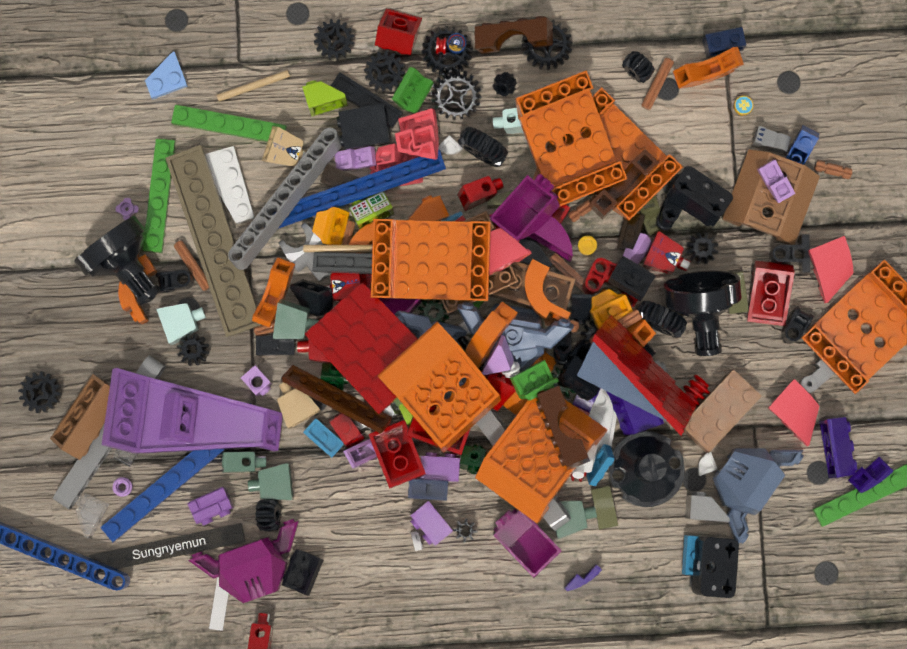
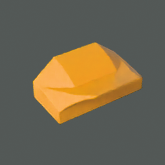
(331, 225)
(608, 304)

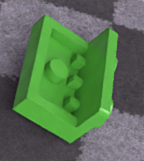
(412, 91)
(533, 380)

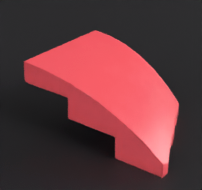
(419, 134)
(389, 156)
(504, 250)
(831, 266)
(796, 411)

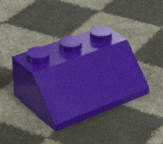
(632, 418)
(838, 447)

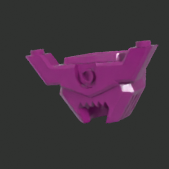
(252, 568)

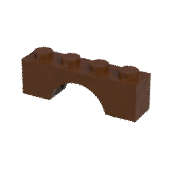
(491, 36)
(614, 194)
(572, 450)

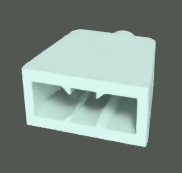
(505, 121)
(179, 321)

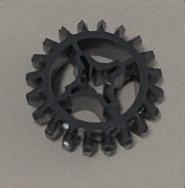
(547, 60)
(439, 64)
(449, 97)
(483, 146)
(662, 319)

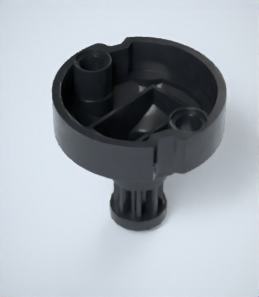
(118, 256)
(704, 298)
(646, 469)

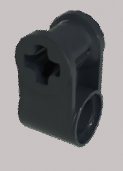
(668, 215)
(170, 281)
(798, 323)
(562, 350)

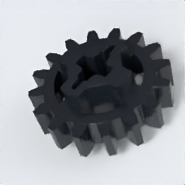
(326, 37)
(390, 76)
(43, 385)

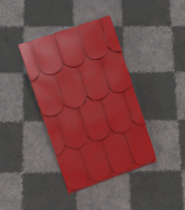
(361, 341)
(629, 372)

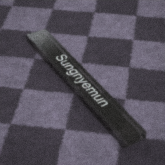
(171, 547)

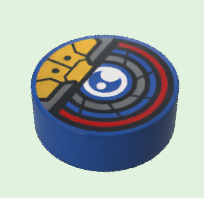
(456, 43)

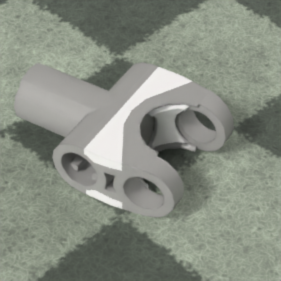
(303, 259)

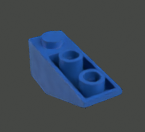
(802, 145)

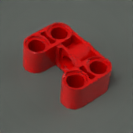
(602, 277)

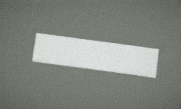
(219, 608)

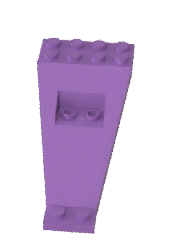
(148, 413)

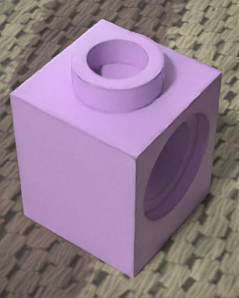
(253, 373)

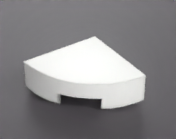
(450, 146)
(706, 464)
(416, 540)

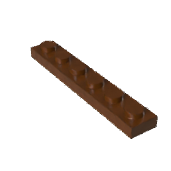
(336, 399)

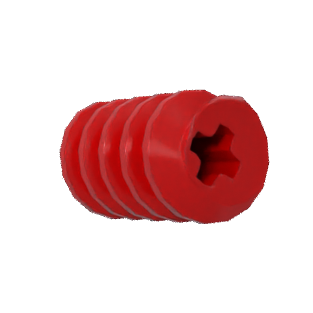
(696, 389)

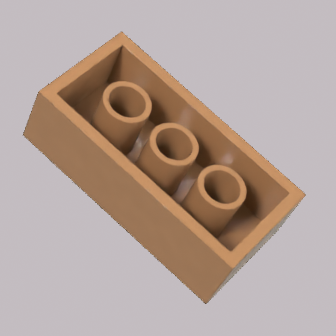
(556, 288)
(721, 411)
(83, 419)

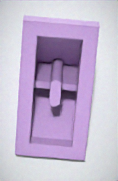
(499, 359)
(360, 454)

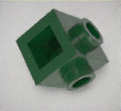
(332, 376)
(472, 458)

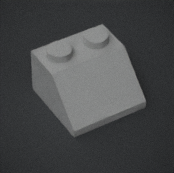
(704, 508)

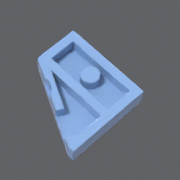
(166, 78)

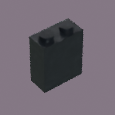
(364, 127)

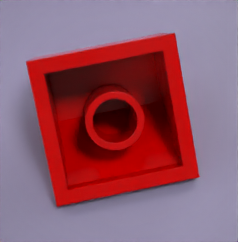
(398, 31)

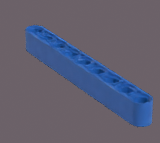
(57, 555)

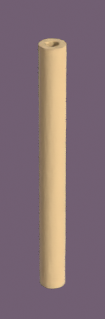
(253, 85)
(338, 248)

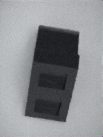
(789, 257)

